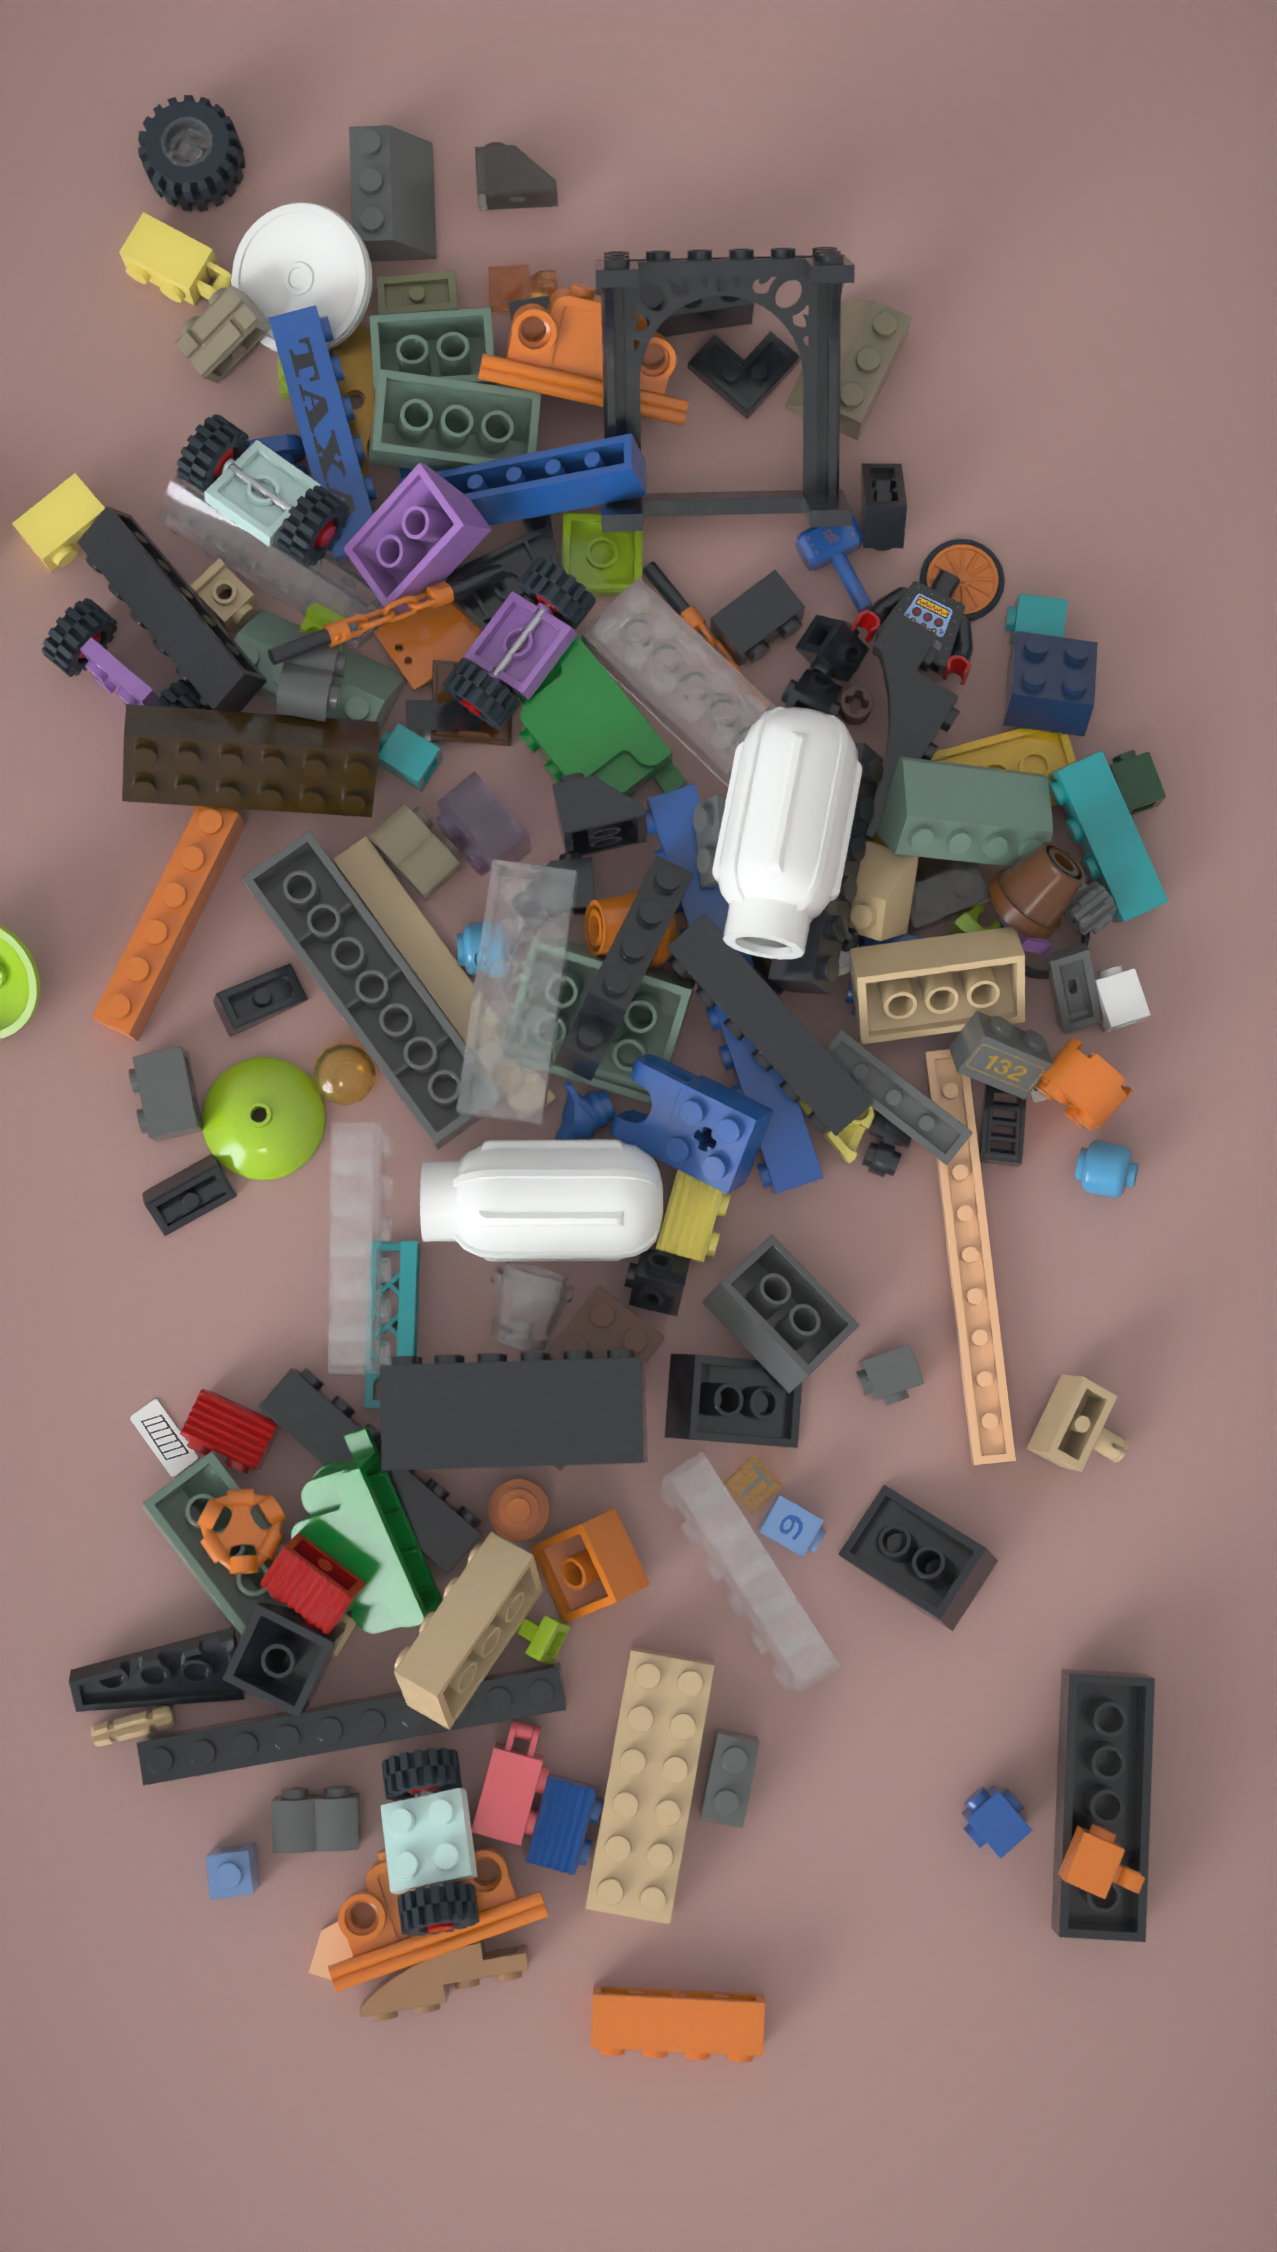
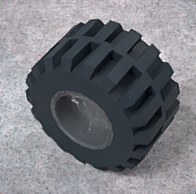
(191, 153)

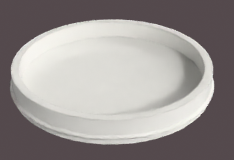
(305, 259)

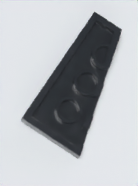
(160, 1676)

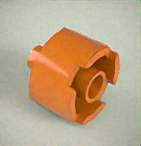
(1084, 1085)

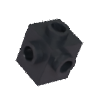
(832, 648)
(813, 692)
(657, 1281)

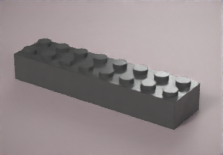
(366, 982)

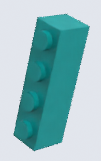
(1106, 835)

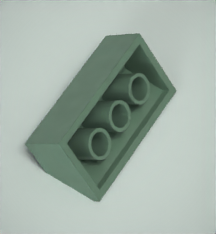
(449, 422)
(365, 690)
(965, 812)
(176, 1513)

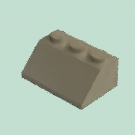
(869, 346)

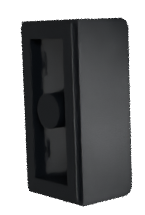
(188, 1194)

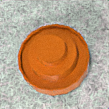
(519, 1509)

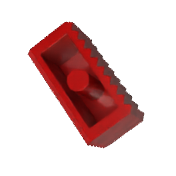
(229, 1430)
(312, 1584)

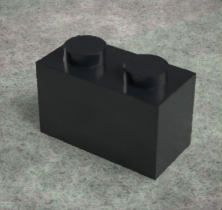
(758, 619)

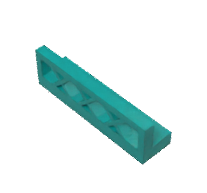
(407, 1308)

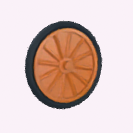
(975, 567)

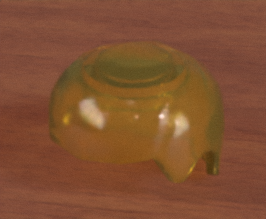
(343, 1073)

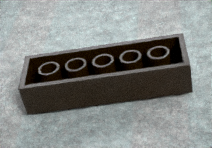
(249, 761)

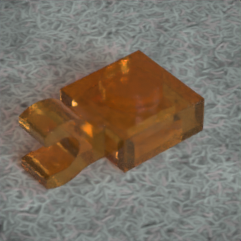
(515, 284)

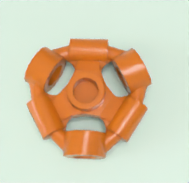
(242, 1530)

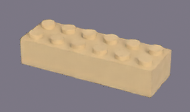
(650, 1785)

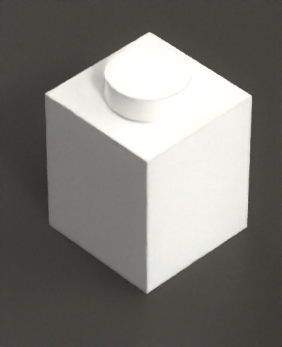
(1120, 998)

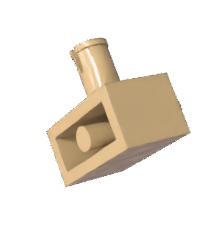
(1075, 1424)

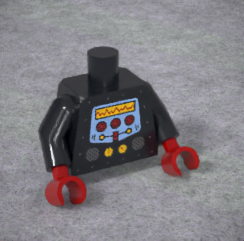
(933, 610)

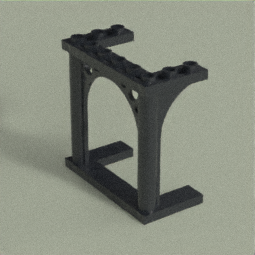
(821, 284)

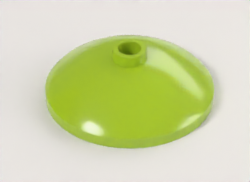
(18, 983)
(287, 1134)

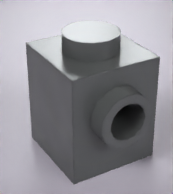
(890, 1375)

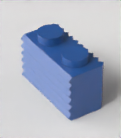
(563, 1823)

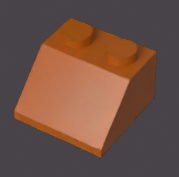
(589, 1565)

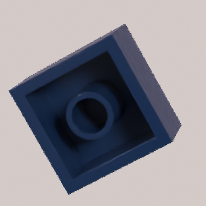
(1050, 683)

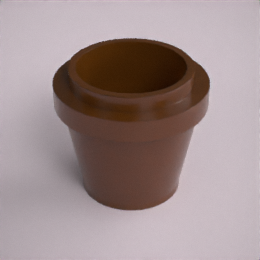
(1037, 890)

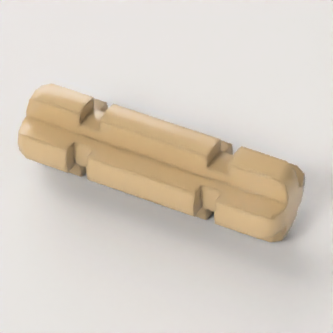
(133, 1725)

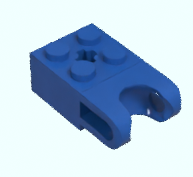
(694, 1124)

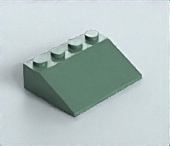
(648, 1026)

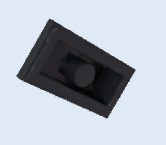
(259, 999)

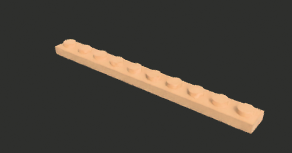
(971, 1272)

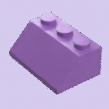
(416, 537)

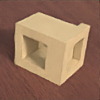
(230, 611)

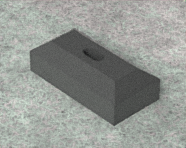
(1080, 1004)

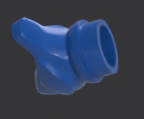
(584, 1114)

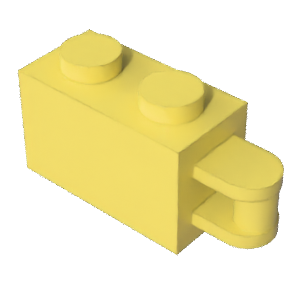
(172, 261)

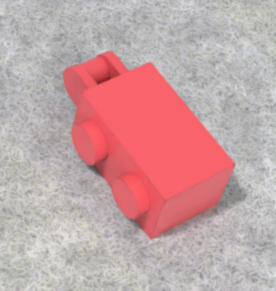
(510, 1787)

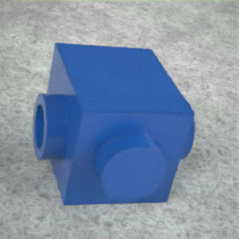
(995, 1820)

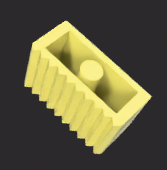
(691, 1219)

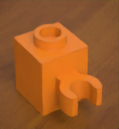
(1095, 1863)

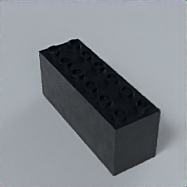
(513, 1411)

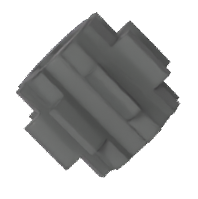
(1090, 908)

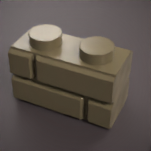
(222, 333)

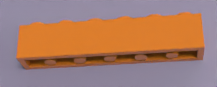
(169, 920)

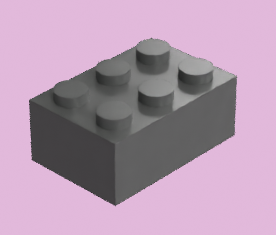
(780, 1313)

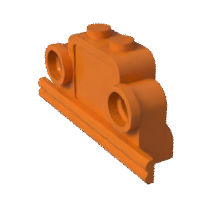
(561, 355)
(374, 1930)

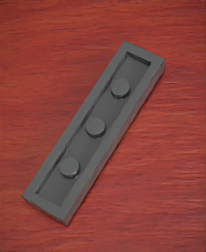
(900, 1100)

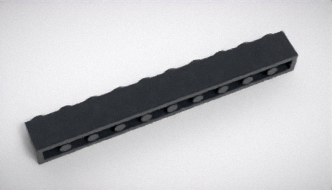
(340, 1727)

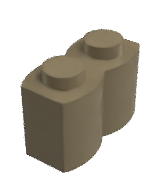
(416, 851)

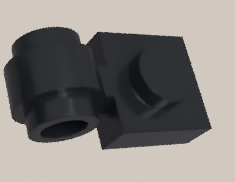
(881, 1156)

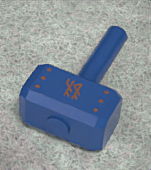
(831, 545)

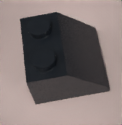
(281, 1658)

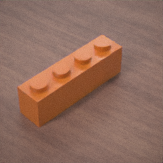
(677, 2022)

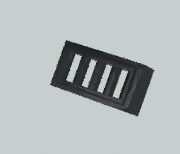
(998, 1156)

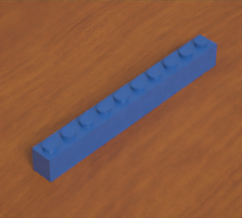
(786, 1146)

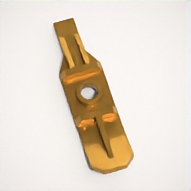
(357, 368)

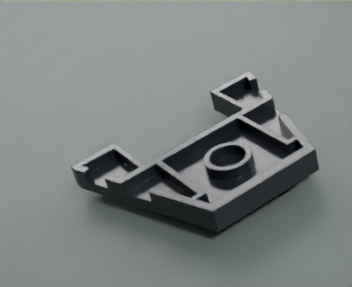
(515, 559)

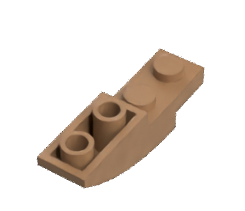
(426, 1982)

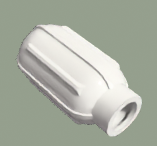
(785, 829)
(545, 1200)

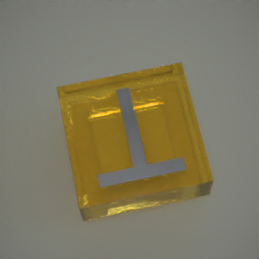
(752, 1484)

